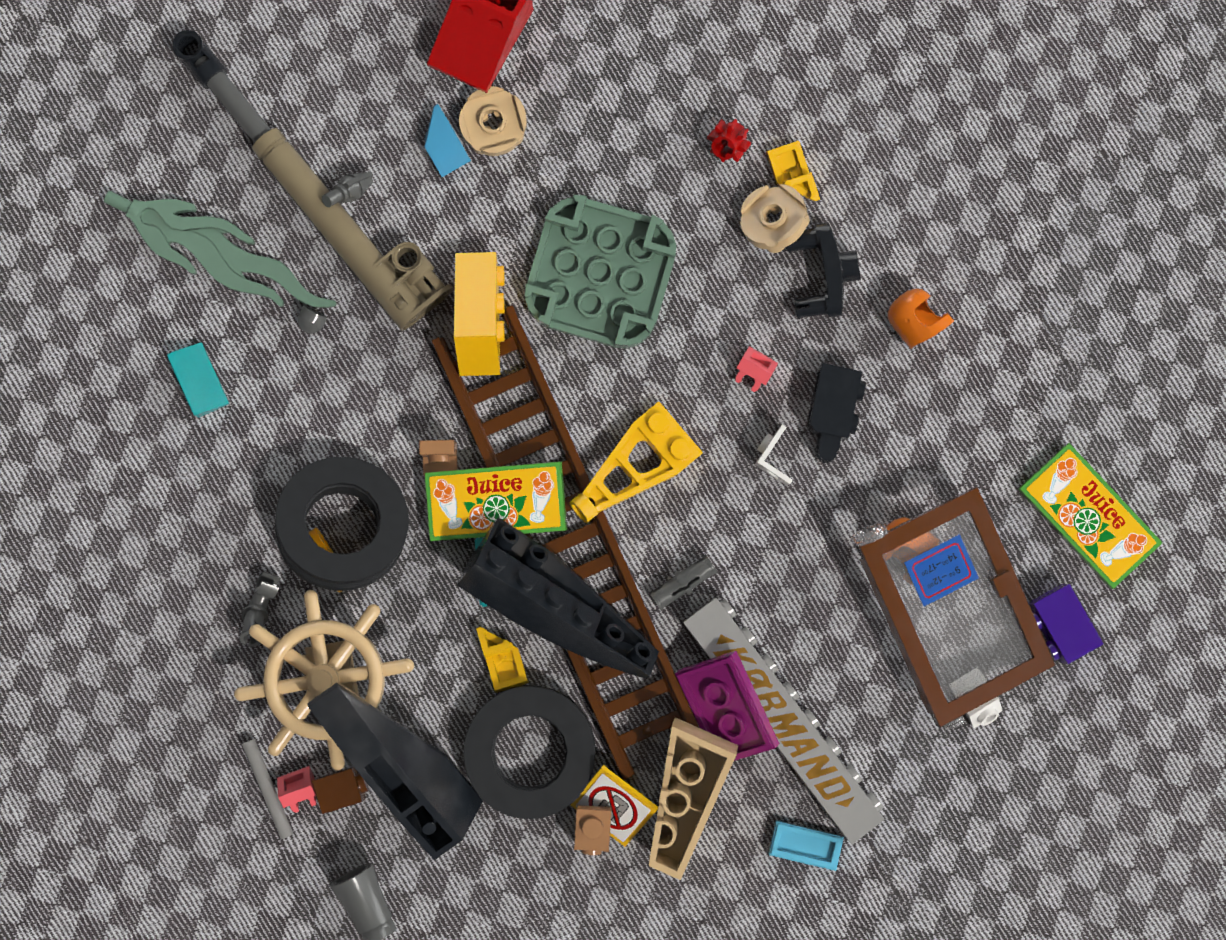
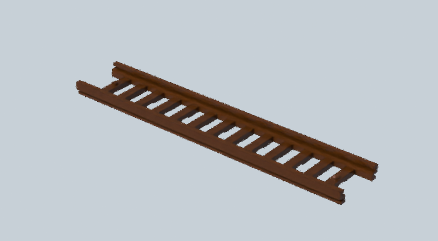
(600, 526)

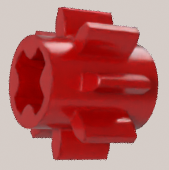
(729, 140)

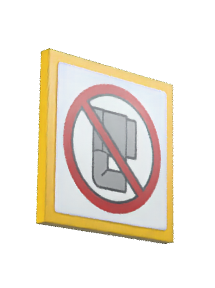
(629, 807)

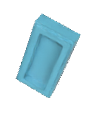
(805, 845)

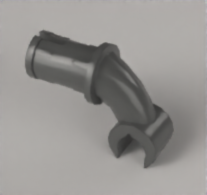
(256, 611)

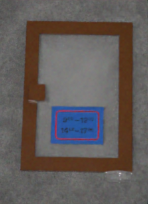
(954, 606)

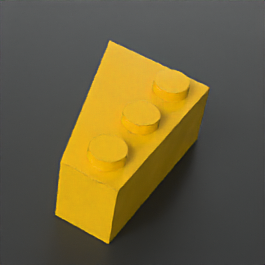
(477, 313)

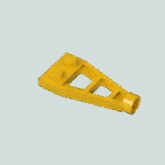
(665, 439)

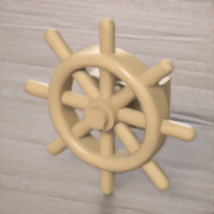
(323, 667)

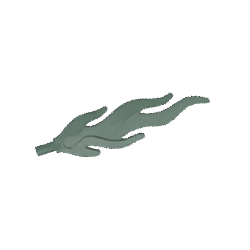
(204, 238)

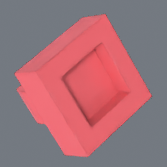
(756, 366)
(296, 788)

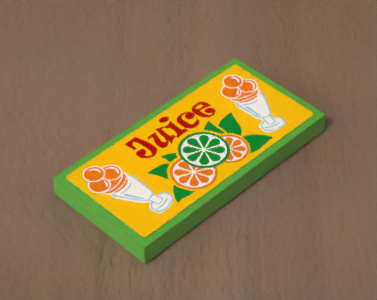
(470, 500)
(1090, 516)

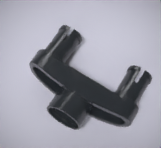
(838, 269)

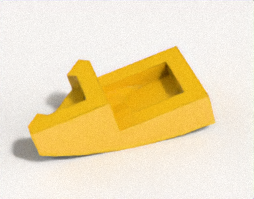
(791, 169)
(502, 661)

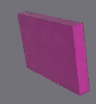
(727, 704)

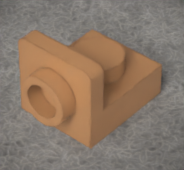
(438, 455)

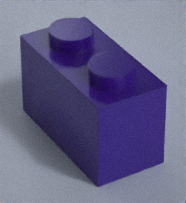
(1064, 624)

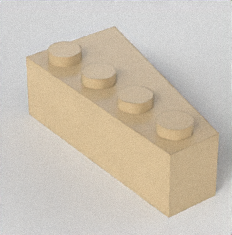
(690, 786)

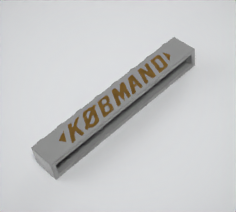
(800, 742)

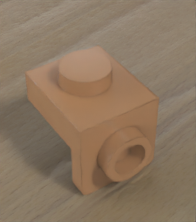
(592, 829)

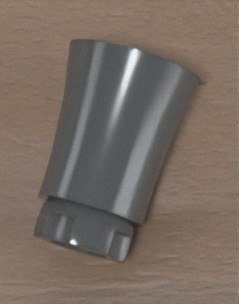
(364, 902)

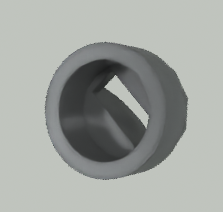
(311, 320)

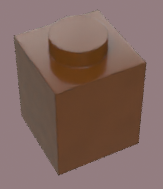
(340, 789)

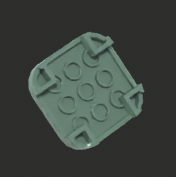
(600, 272)

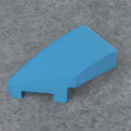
(443, 144)

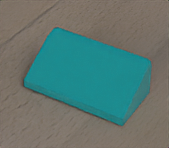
(198, 379)

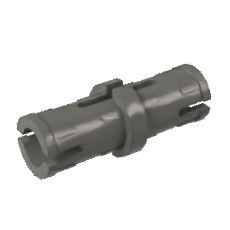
(683, 582)

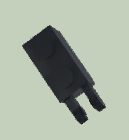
(833, 408)

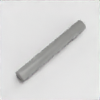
(267, 789)

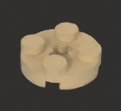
(509, 132)
(778, 234)

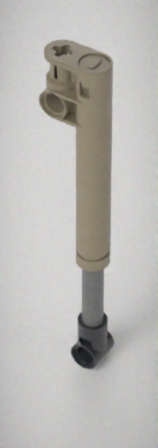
(396, 288)

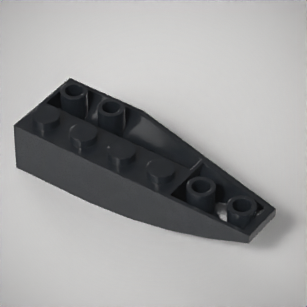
(552, 601)
(401, 769)

